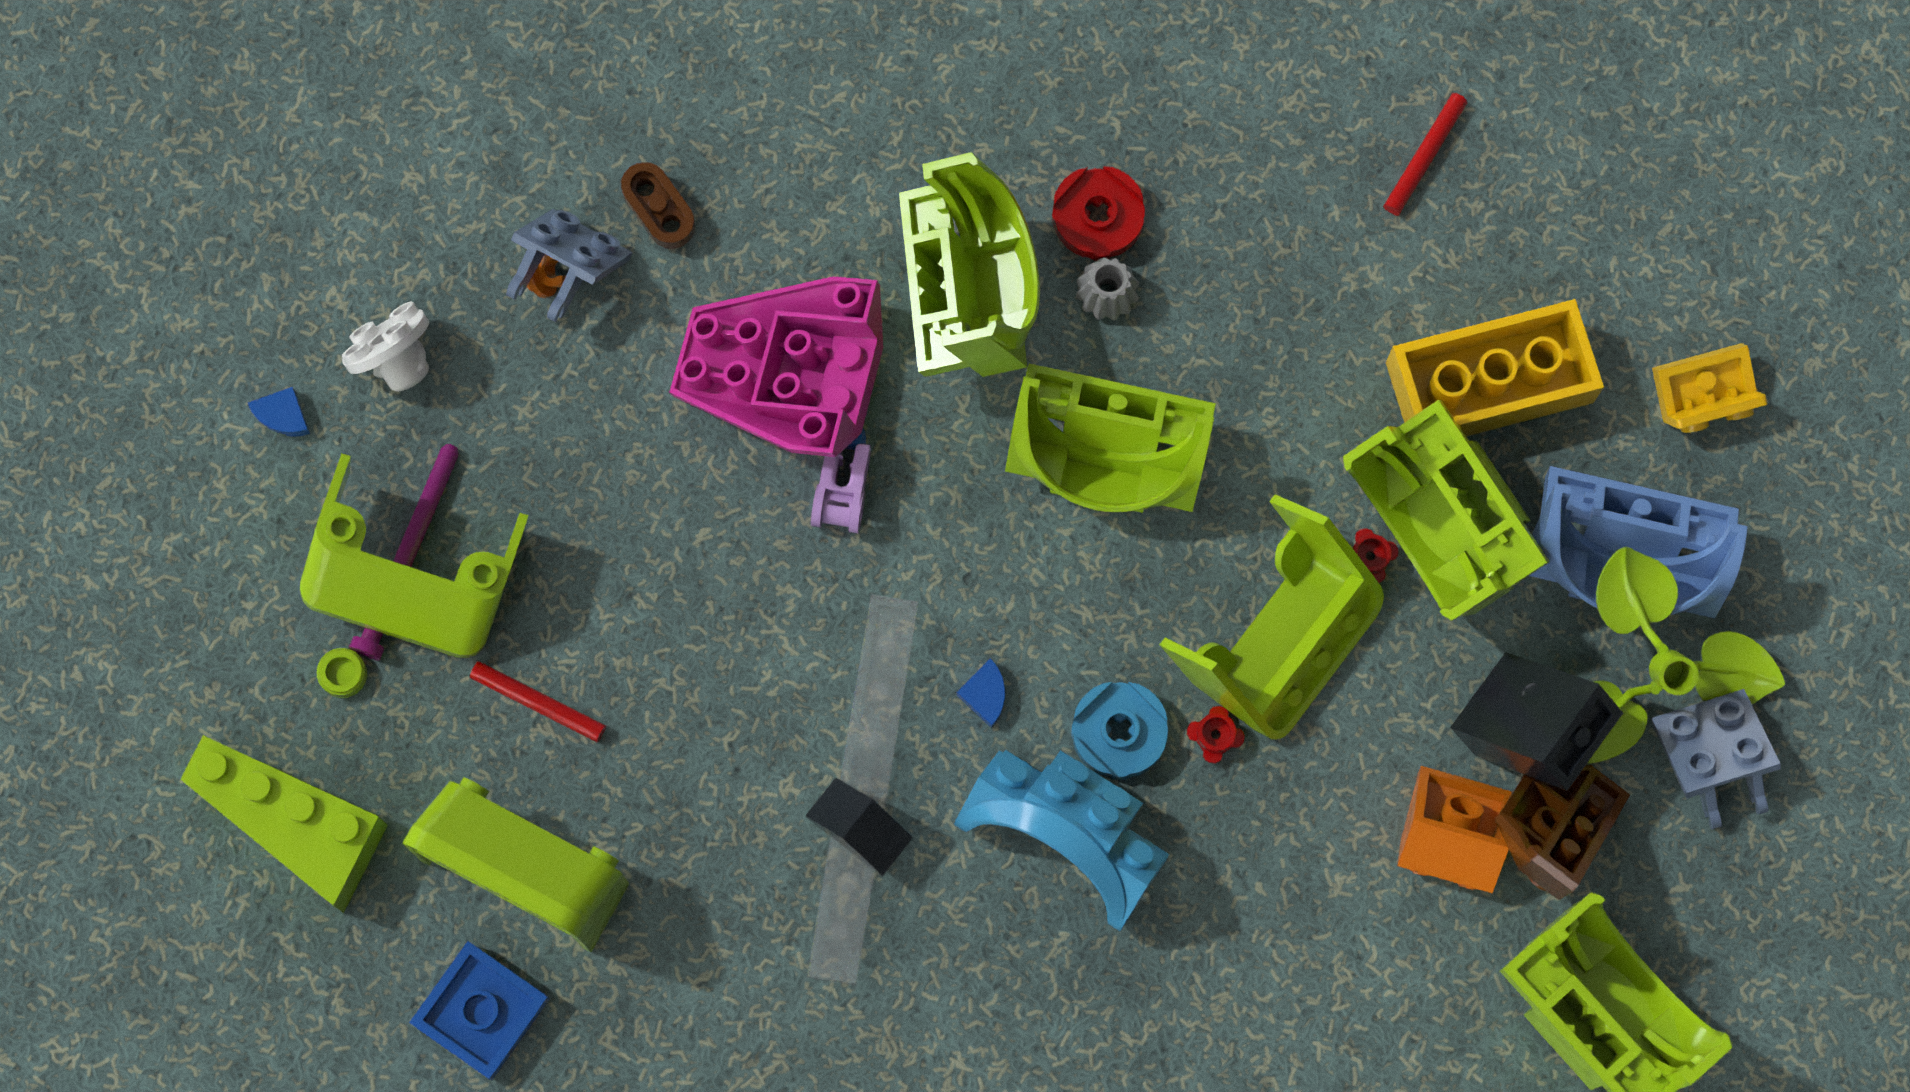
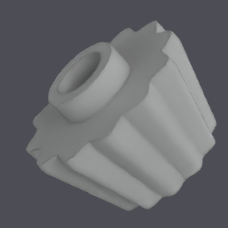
(1107, 303)

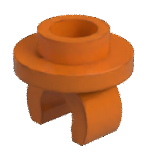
(544, 281)

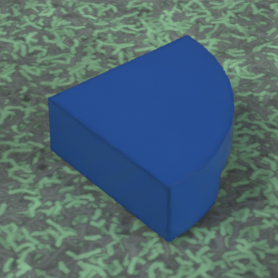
(281, 413)
(985, 693)

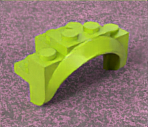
(1109, 441)

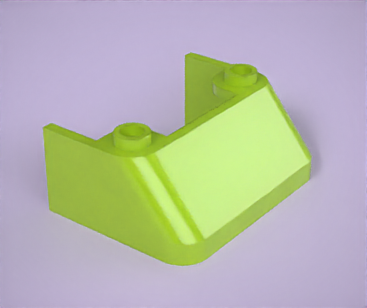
(396, 597)
(1297, 635)
(518, 861)

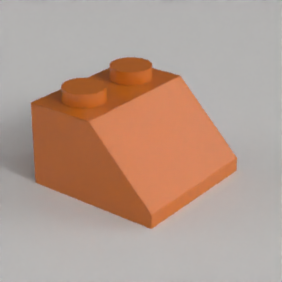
(1454, 830)

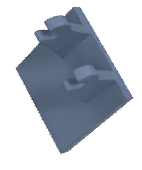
(563, 238)
(1715, 746)

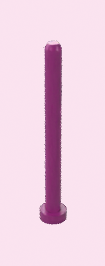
(368, 643)

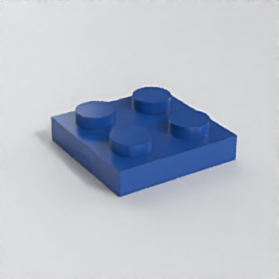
(479, 1010)

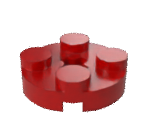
(1097, 187)

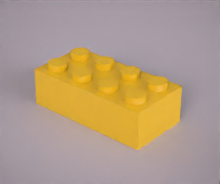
(1500, 369)

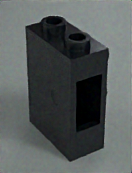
(1537, 720)

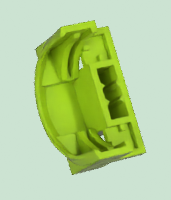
(972, 291)
(1447, 510)
(1609, 1008)

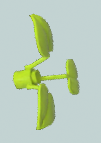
(1641, 591)

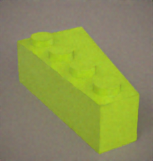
(298, 824)

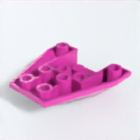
(787, 362)

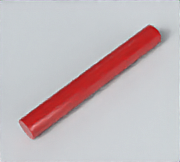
(1425, 154)
(537, 701)

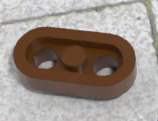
(659, 207)

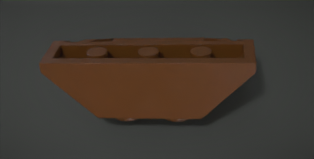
(1558, 830)

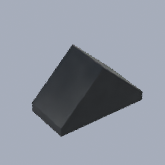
(860, 825)

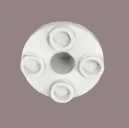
(391, 348)

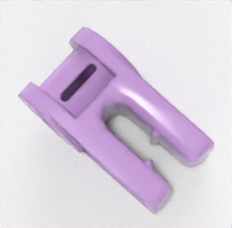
(842, 504)

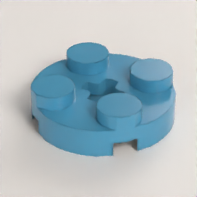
(1119, 702)

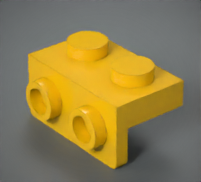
(1707, 388)

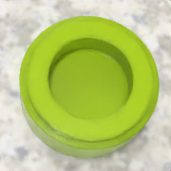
(341, 672)

